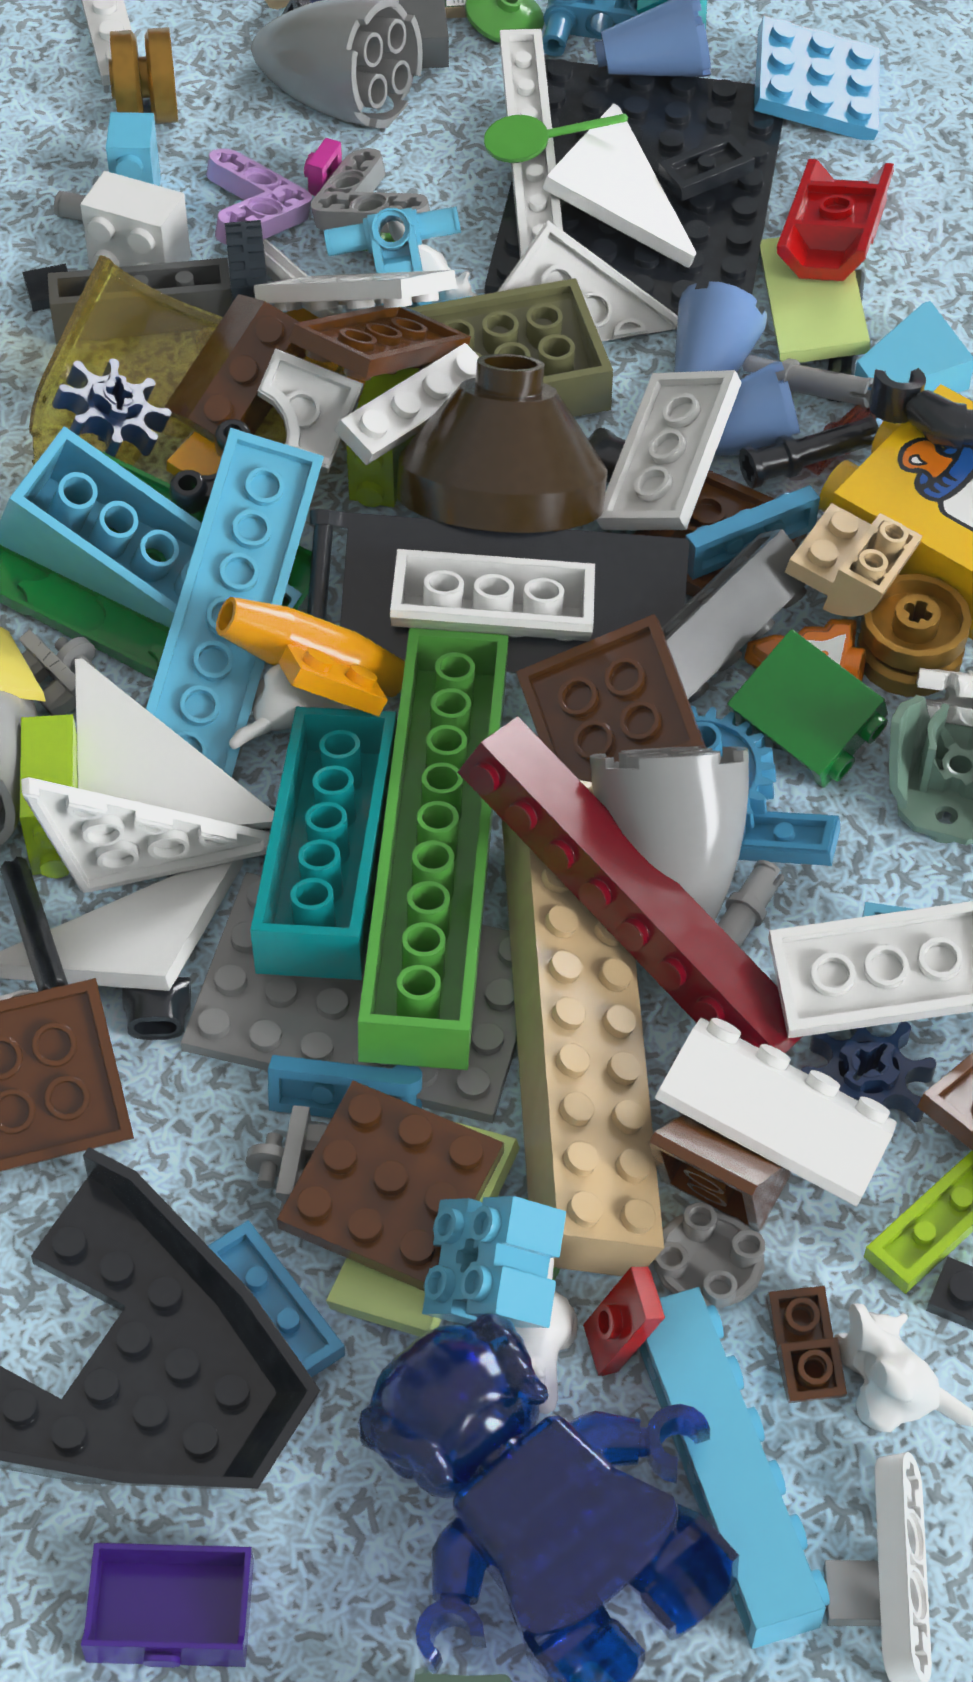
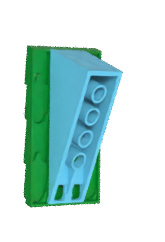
(103, 552)

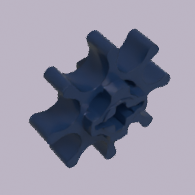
(112, 408)
(862, 1055)

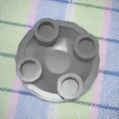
(710, 1253)

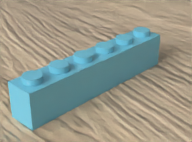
(731, 1475)

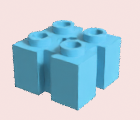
(494, 1260)

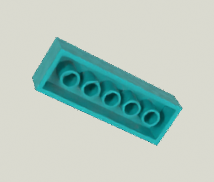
(324, 845)

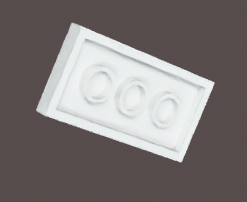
(356, 290)
(669, 450)
(875, 969)

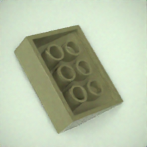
(543, 324)

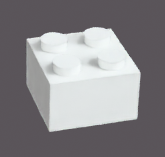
(134, 222)

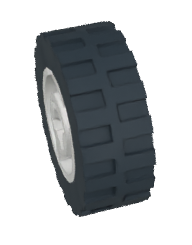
(245, 257)

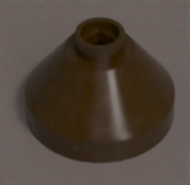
(503, 456)

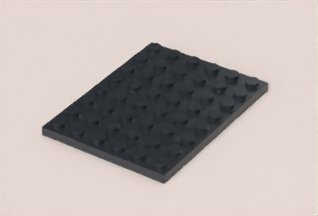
(667, 120)

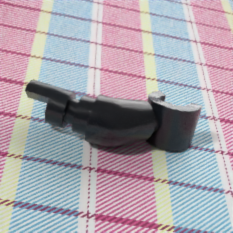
(933, 415)

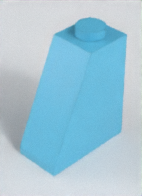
(925, 343)

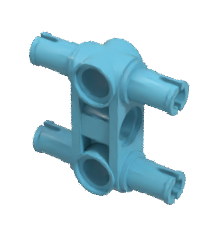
(397, 255)

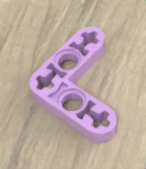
(265, 194)

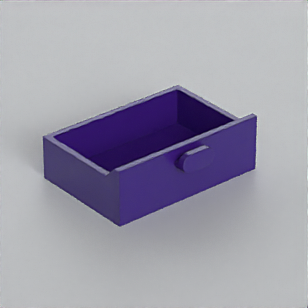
(168, 1605)

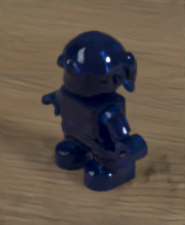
(543, 1504)

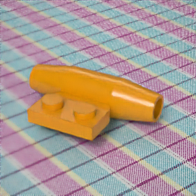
(314, 653)

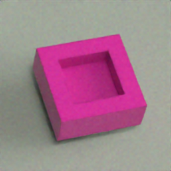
(322, 164)

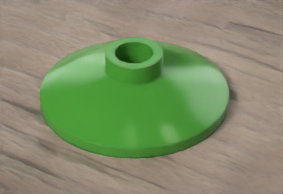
(495, 15)

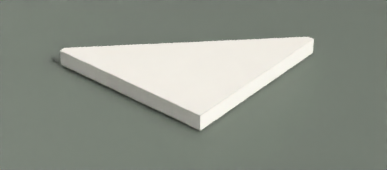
(615, 183)
(614, 301)
(142, 760)
(126, 842)
(137, 938)

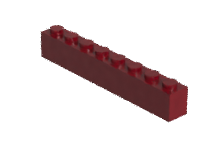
(624, 892)

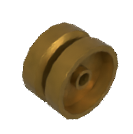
(144, 76)
(911, 628)

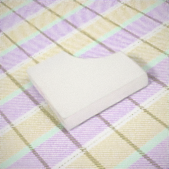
(309, 402)

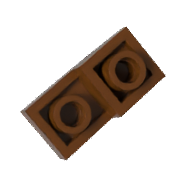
(806, 1345)

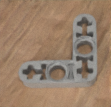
(351, 195)

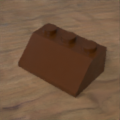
(231, 367)

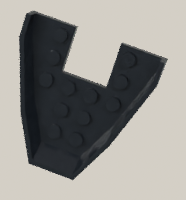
(188, 1376)

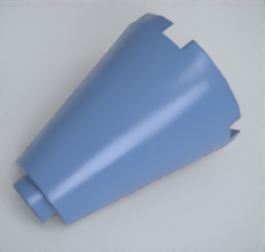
(658, 43)
(716, 328)
(759, 413)

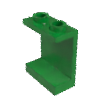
(810, 708)

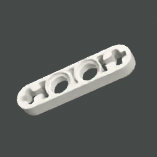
(902, 1569)

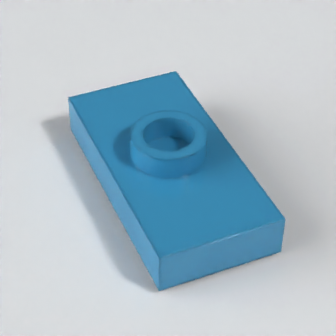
(791, 838)

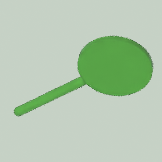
(525, 137)

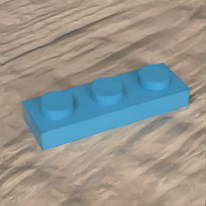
(719, 543)
(280, 1297)

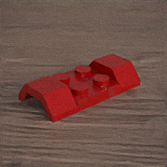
(832, 222)

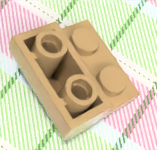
(852, 559)

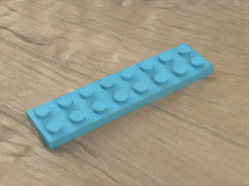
(240, 552)

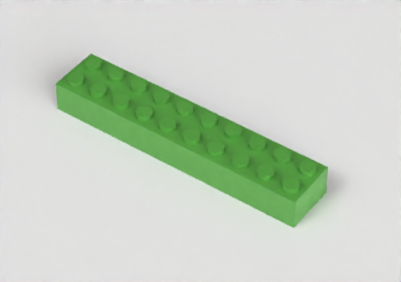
(432, 856)

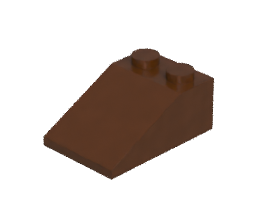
(717, 1170)

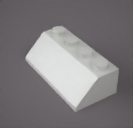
(493, 595)
(778, 1109)

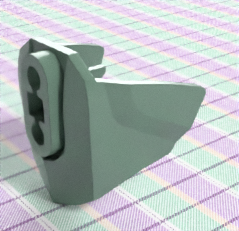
(932, 771)

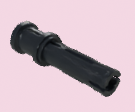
(790, 455)

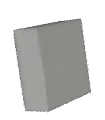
(852, 1593)

